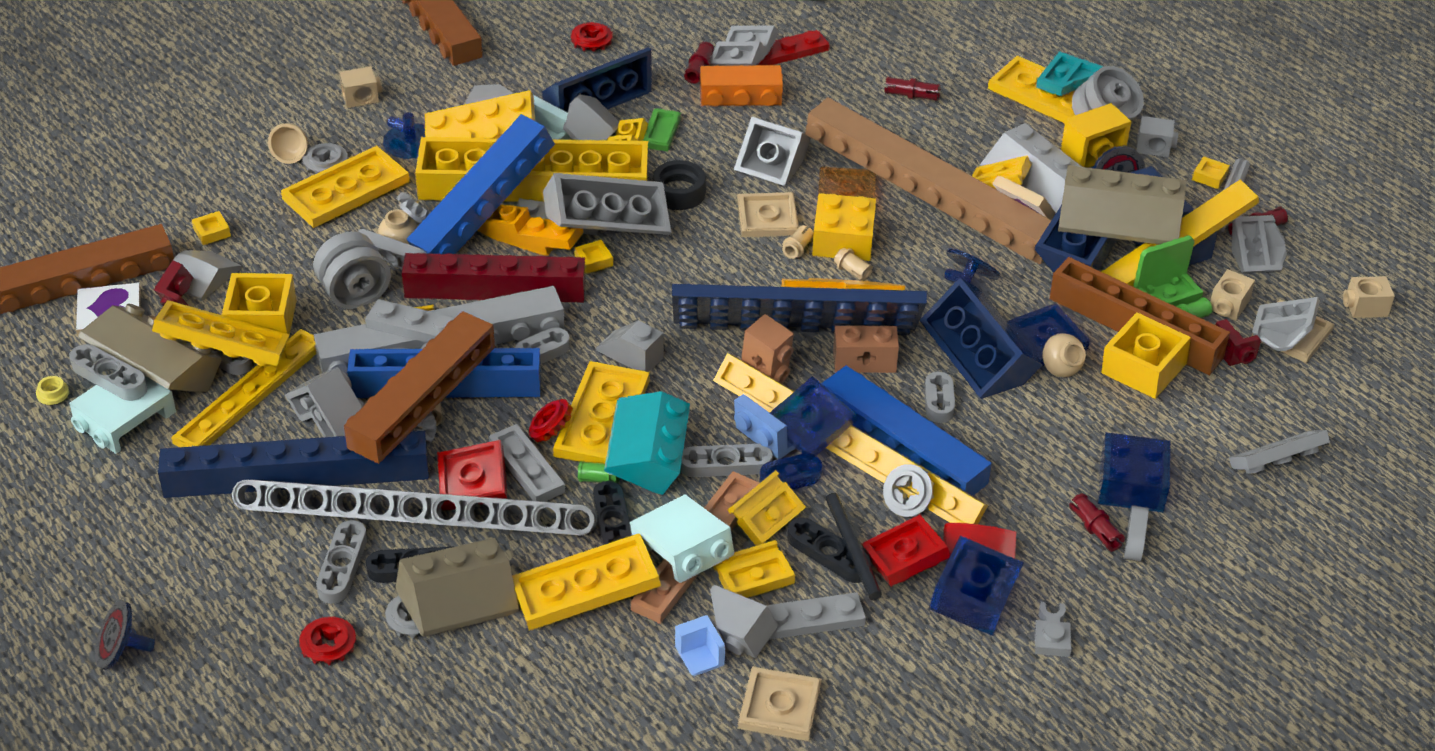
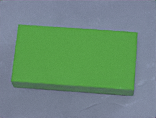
(662, 129)

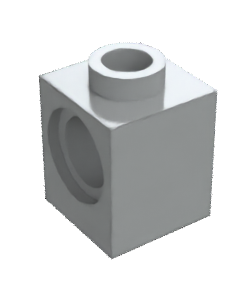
(1156, 136)

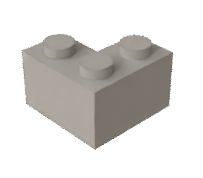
(327, 401)

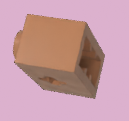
(768, 348)
(866, 348)

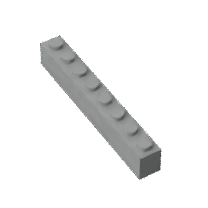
(512, 315)

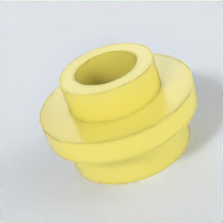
(52, 390)

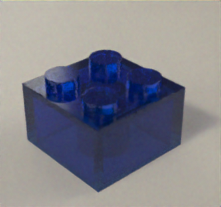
(1134, 472)
(976, 585)

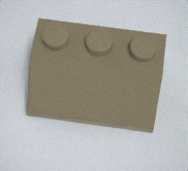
(457, 586)

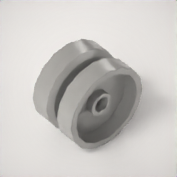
(1106, 87)
(351, 270)

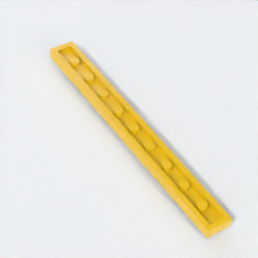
(853, 444)

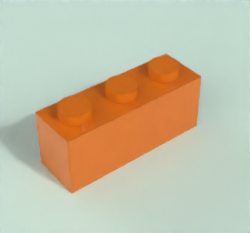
(741, 85)

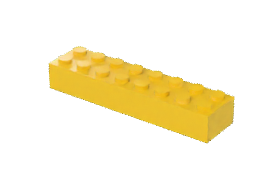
(447, 160)

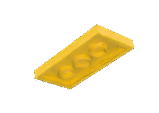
(1019, 83)
(480, 119)
(345, 186)
(221, 333)
(594, 405)
(585, 581)

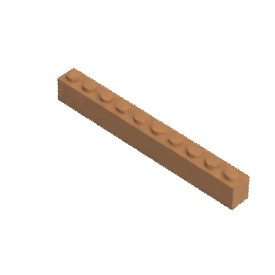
(928, 177)

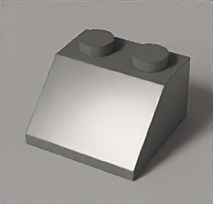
(771, 151)

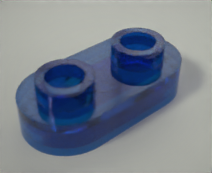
(791, 470)

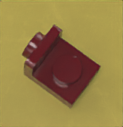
(174, 283)
(1238, 348)

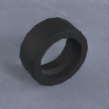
(682, 171)

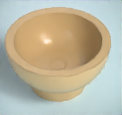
(287, 143)
(397, 225)
(1063, 355)

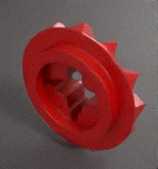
(599, 36)
(550, 420)
(332, 629)

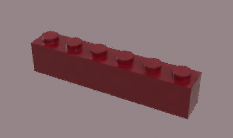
(490, 276)

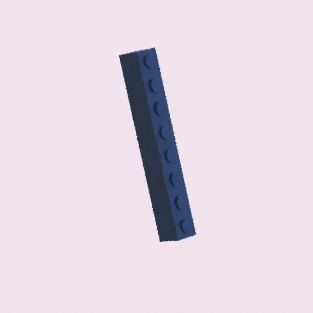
(307, 461)

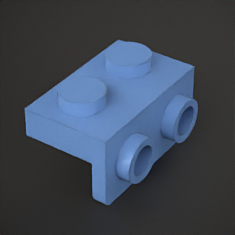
(761, 426)

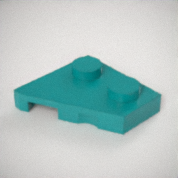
(1065, 74)

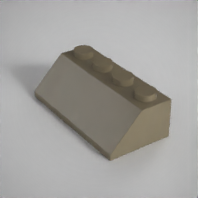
(1122, 205)
(171, 363)

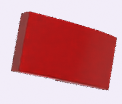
(989, 536)

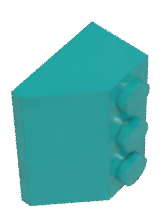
(648, 440)

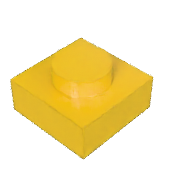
(1210, 172)
(211, 228)
(596, 256)

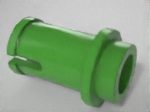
(1198, 308)
(594, 473)

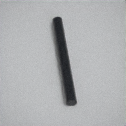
(853, 546)

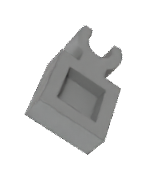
(1051, 633)

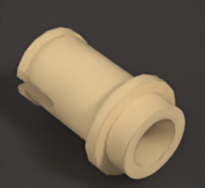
(794, 246)
(847, 260)

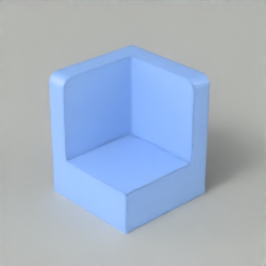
(699, 645)

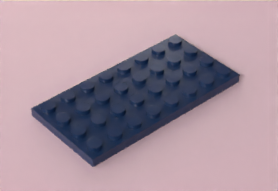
(795, 307)

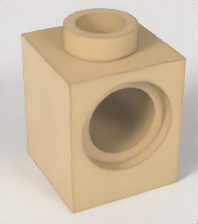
(360, 86)
(1231, 294)
(1369, 297)

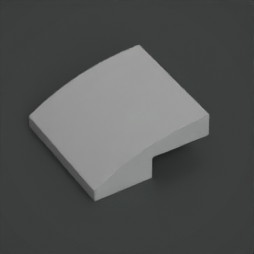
(744, 46)

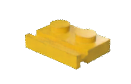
(1011, 169)
(766, 508)
(755, 570)

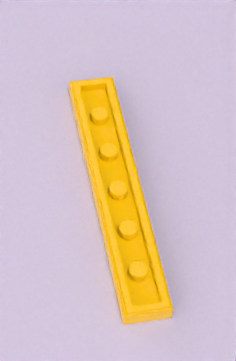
(1197, 224)
(246, 394)

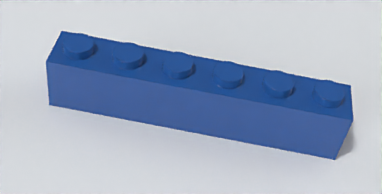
(483, 188)
(500, 374)
(909, 432)

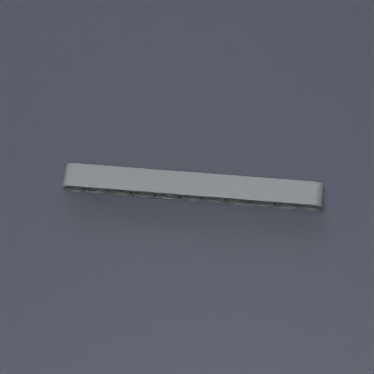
(398, 509)

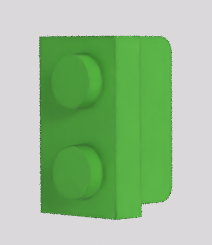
(1164, 272)

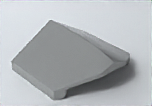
(589, 120)
(1258, 244)
(208, 270)
(1286, 322)

